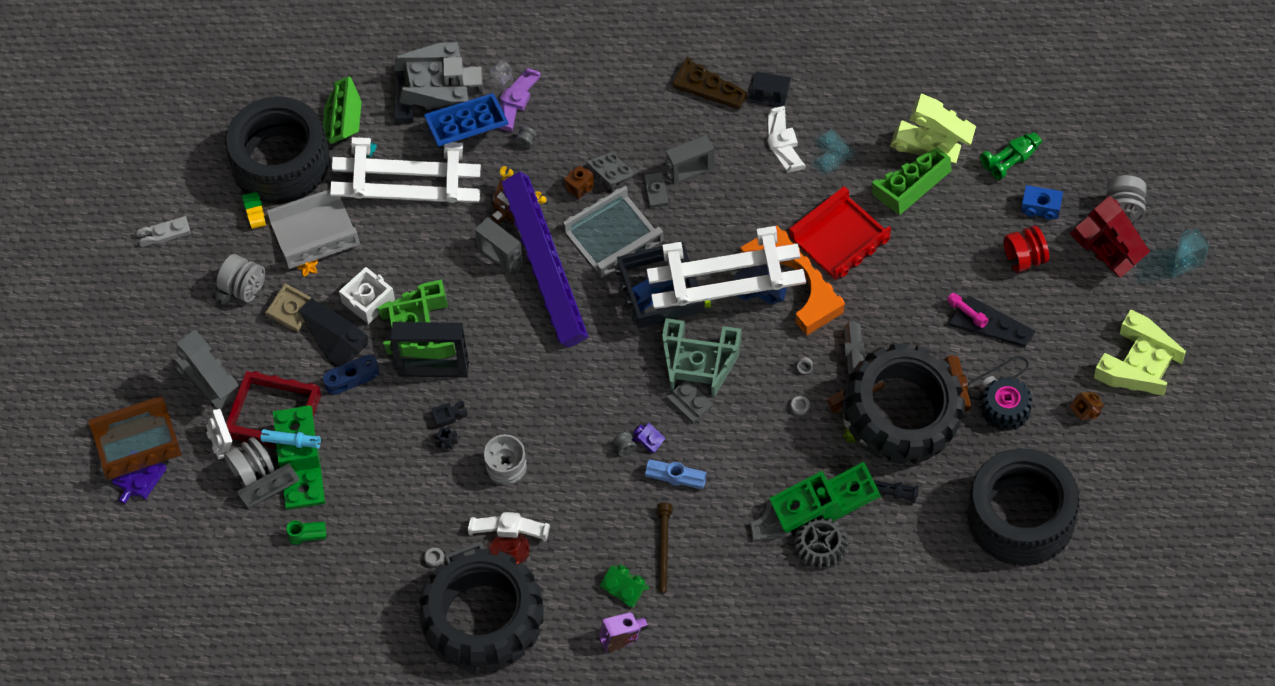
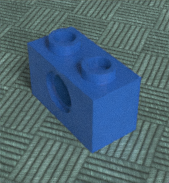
(1036, 196)

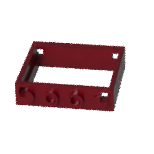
(244, 434)

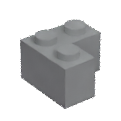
(456, 75)

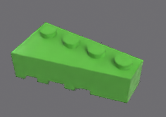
(911, 182)

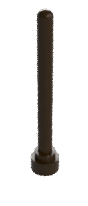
(664, 511)

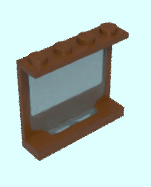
(134, 437)

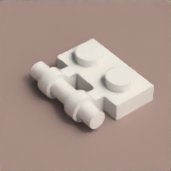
(218, 433)

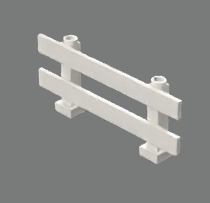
(361, 165)
(678, 271)

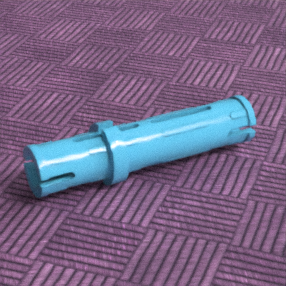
(299, 440)

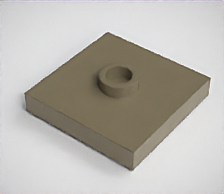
(286, 307)

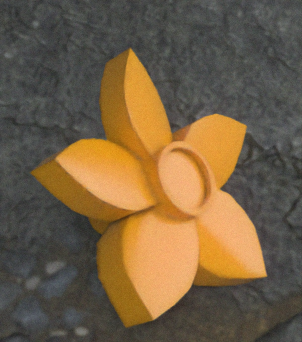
(309, 266)

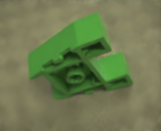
(416, 308)

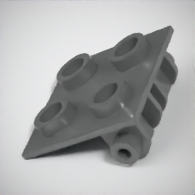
(609, 170)

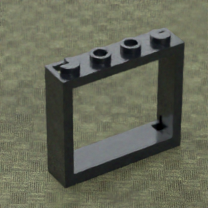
(656, 317)
(429, 333)

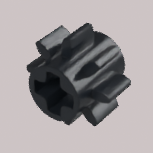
(442, 441)

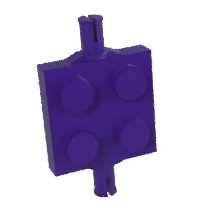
(139, 482)

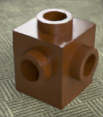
(579, 181)
(1087, 406)

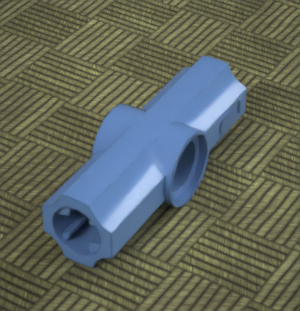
(664, 471)

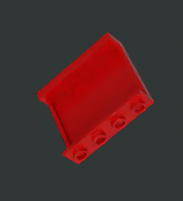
(838, 234)

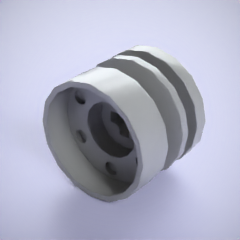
(1130, 194)
(240, 277)
(505, 449)
(249, 462)

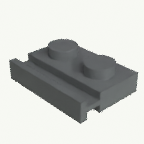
(689, 401)

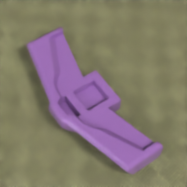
(517, 96)

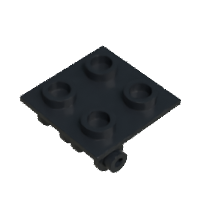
(769, 89)

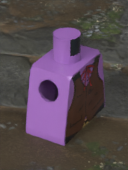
(620, 631)

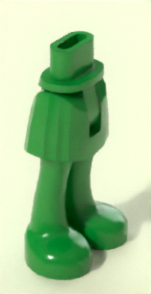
(1020, 149)

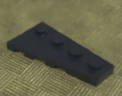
(998, 325)

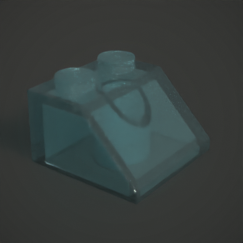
(1190, 252)

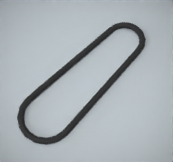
(996, 368)

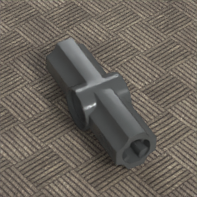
(853, 345)

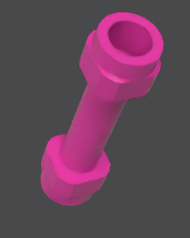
(956, 301)

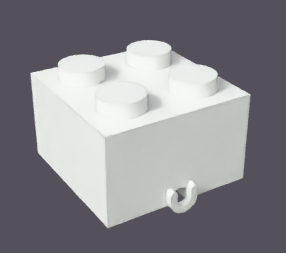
(366, 294)

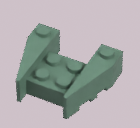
(699, 359)

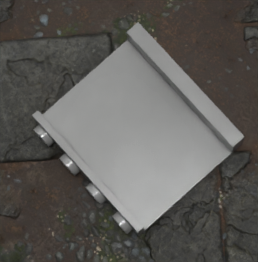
(312, 228)

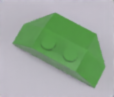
(342, 111)

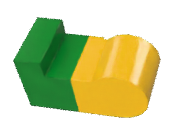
(254, 210)

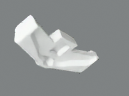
(783, 140)
(509, 525)

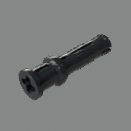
(898, 490)

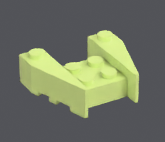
(936, 129)
(1146, 359)

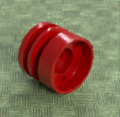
(1027, 247)

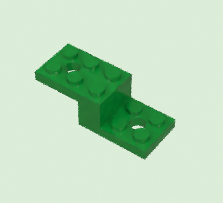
(303, 460)
(825, 497)

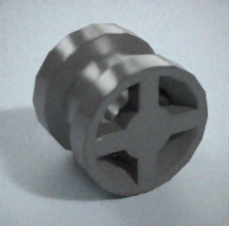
(525, 137)
(624, 443)

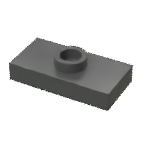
(656, 190)

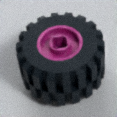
(1006, 403)

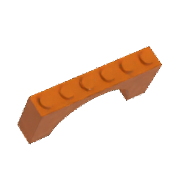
(822, 303)

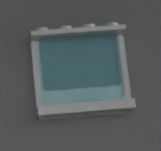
(611, 230)

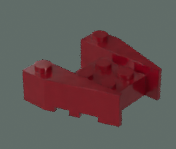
(1111, 237)

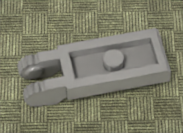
(164, 231)

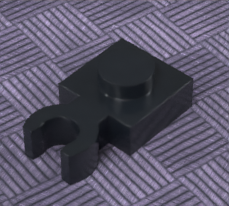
(446, 414)

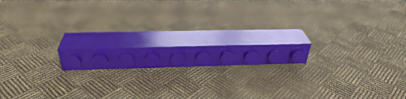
(544, 259)

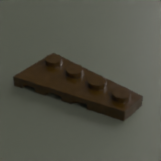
(700, 82)

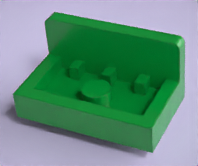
(623, 584)

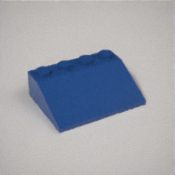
(465, 119)

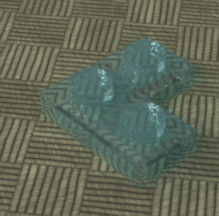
(837, 151)

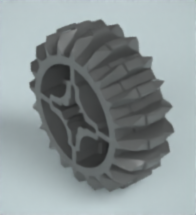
(832, 532)

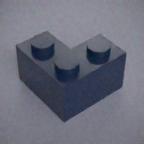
(769, 296)

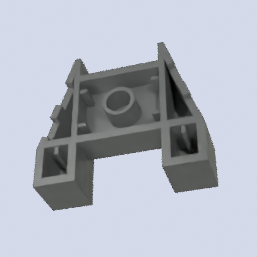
(425, 77)
(204, 370)

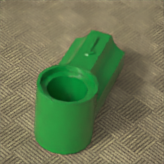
(308, 531)

